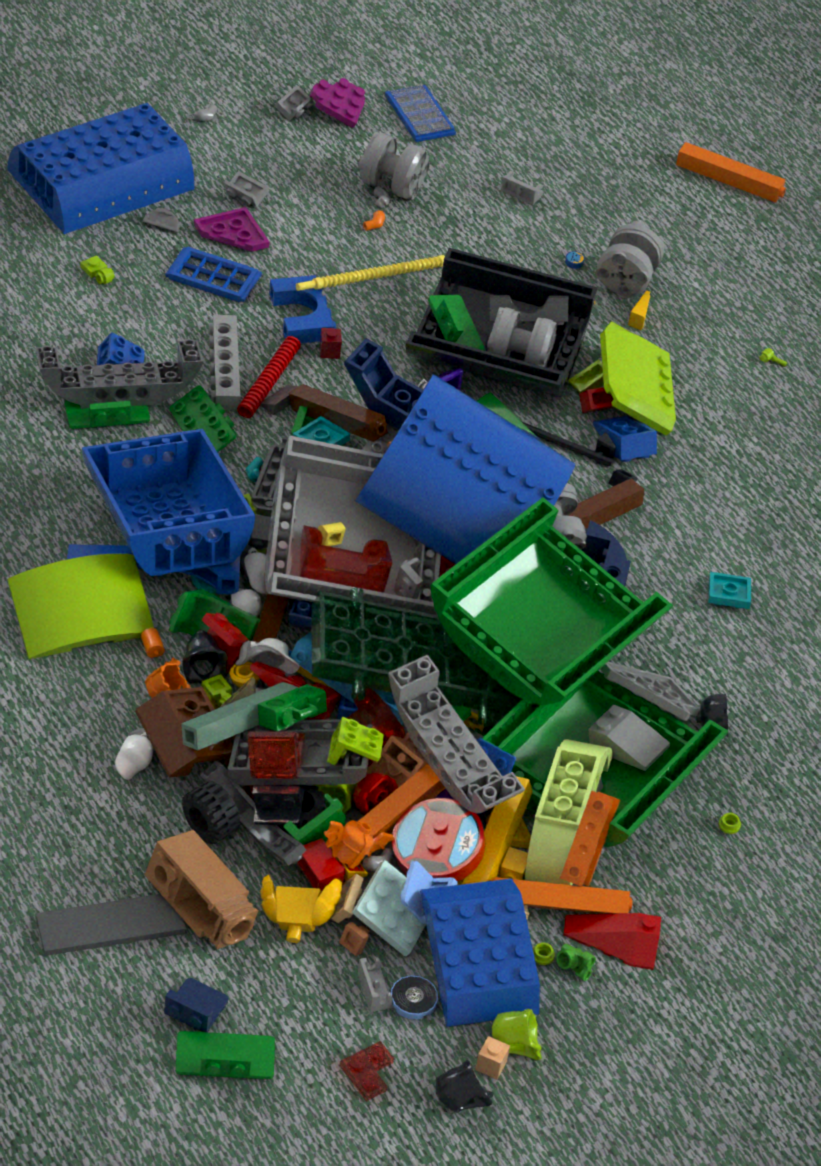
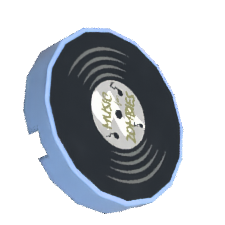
(414, 997)

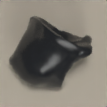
(203, 647)
(461, 1090)

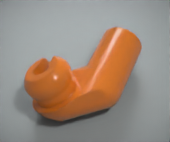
(376, 222)

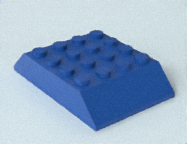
(481, 951)

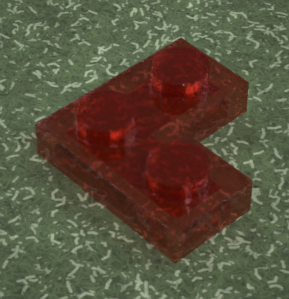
(363, 1068)

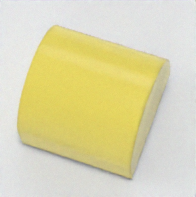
(332, 533)

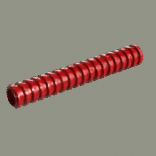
(269, 377)

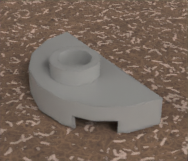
(162, 218)

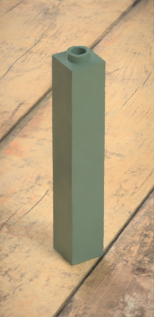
(228, 719)

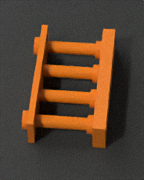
(589, 839)

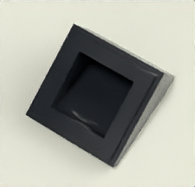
(606, 446)
(620, 476)

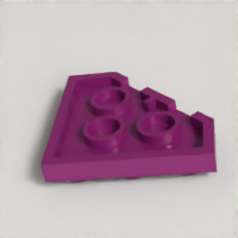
(233, 228)

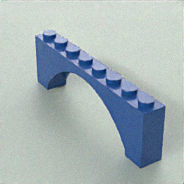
(221, 577)

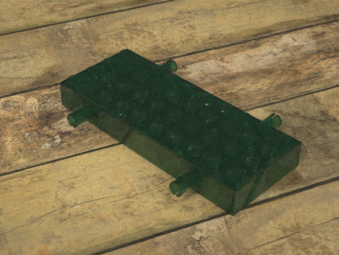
(366, 640)

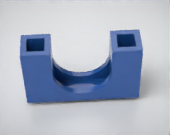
(307, 327)

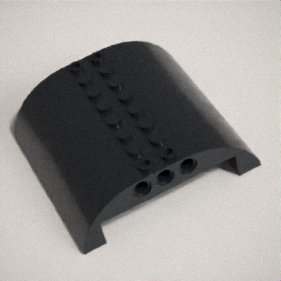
(477, 279)

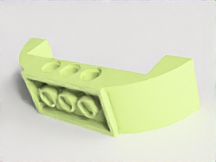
(564, 798)

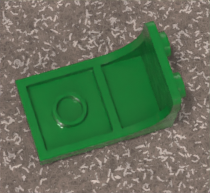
(194, 606)

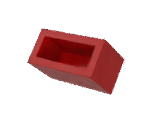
(595, 400)
(320, 865)

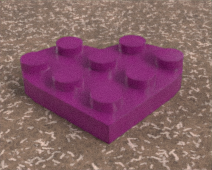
(341, 100)

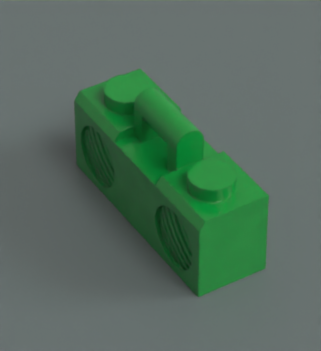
(292, 707)

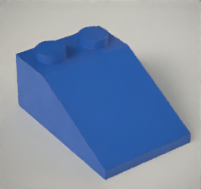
(629, 436)

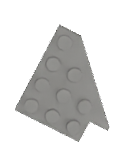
(653, 687)

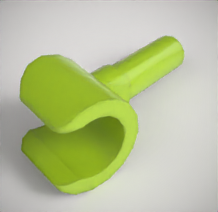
(768, 354)

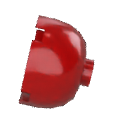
(372, 791)

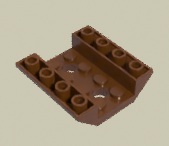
(162, 723)

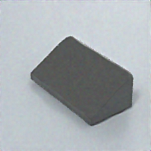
(278, 400)

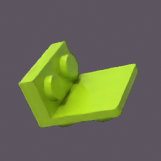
(355, 738)

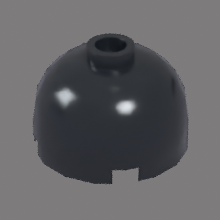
(715, 709)

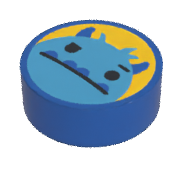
(574, 260)

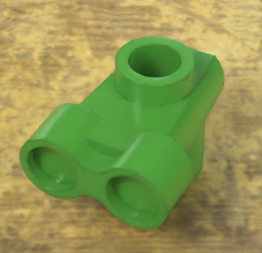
(577, 960)

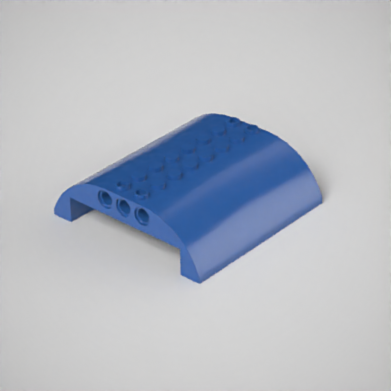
(460, 473)

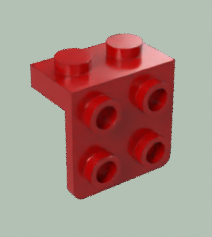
(227, 636)

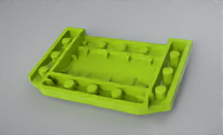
(638, 377)

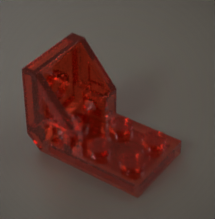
(275, 754)

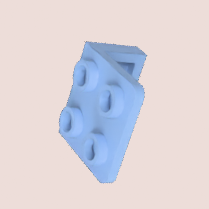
(416, 880)

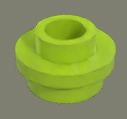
(733, 820)
(546, 949)

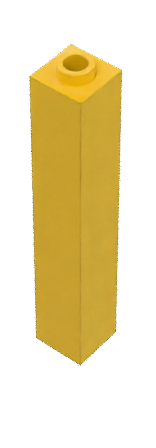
(500, 833)

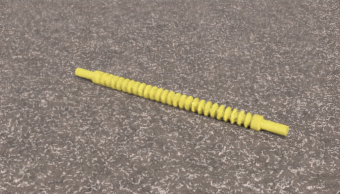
(361, 275)

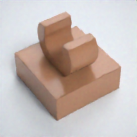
(354, 938)

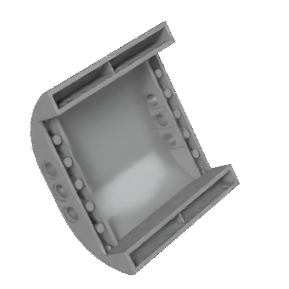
(318, 488)

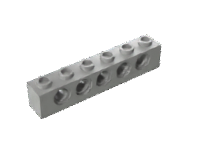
(225, 361)

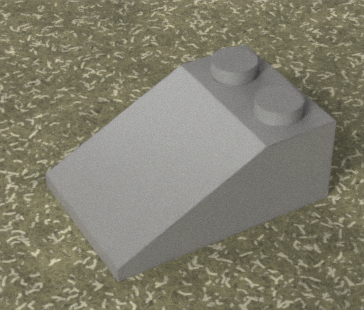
(628, 738)

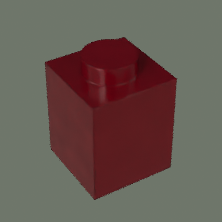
(330, 343)

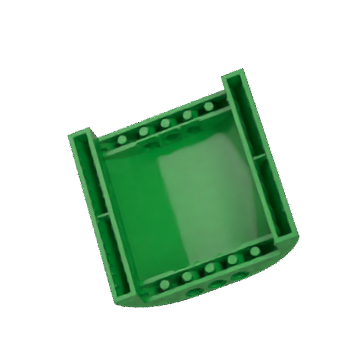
(539, 609)
(536, 731)

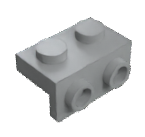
(294, 102)
(246, 189)
(408, 582)

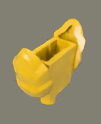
(299, 908)

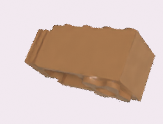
(201, 889)

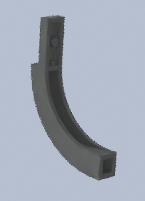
(270, 837)

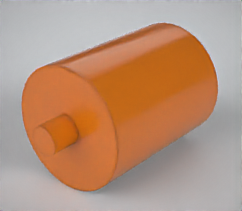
(152, 642)

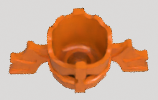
(166, 678)
(354, 841)

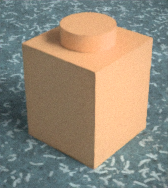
(492, 1057)

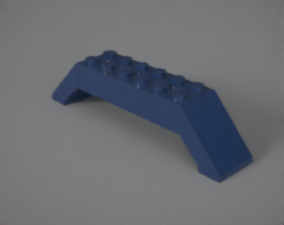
(380, 385)

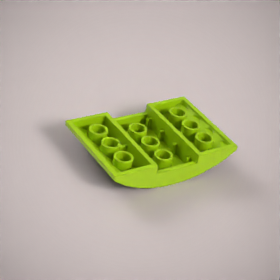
(79, 603)

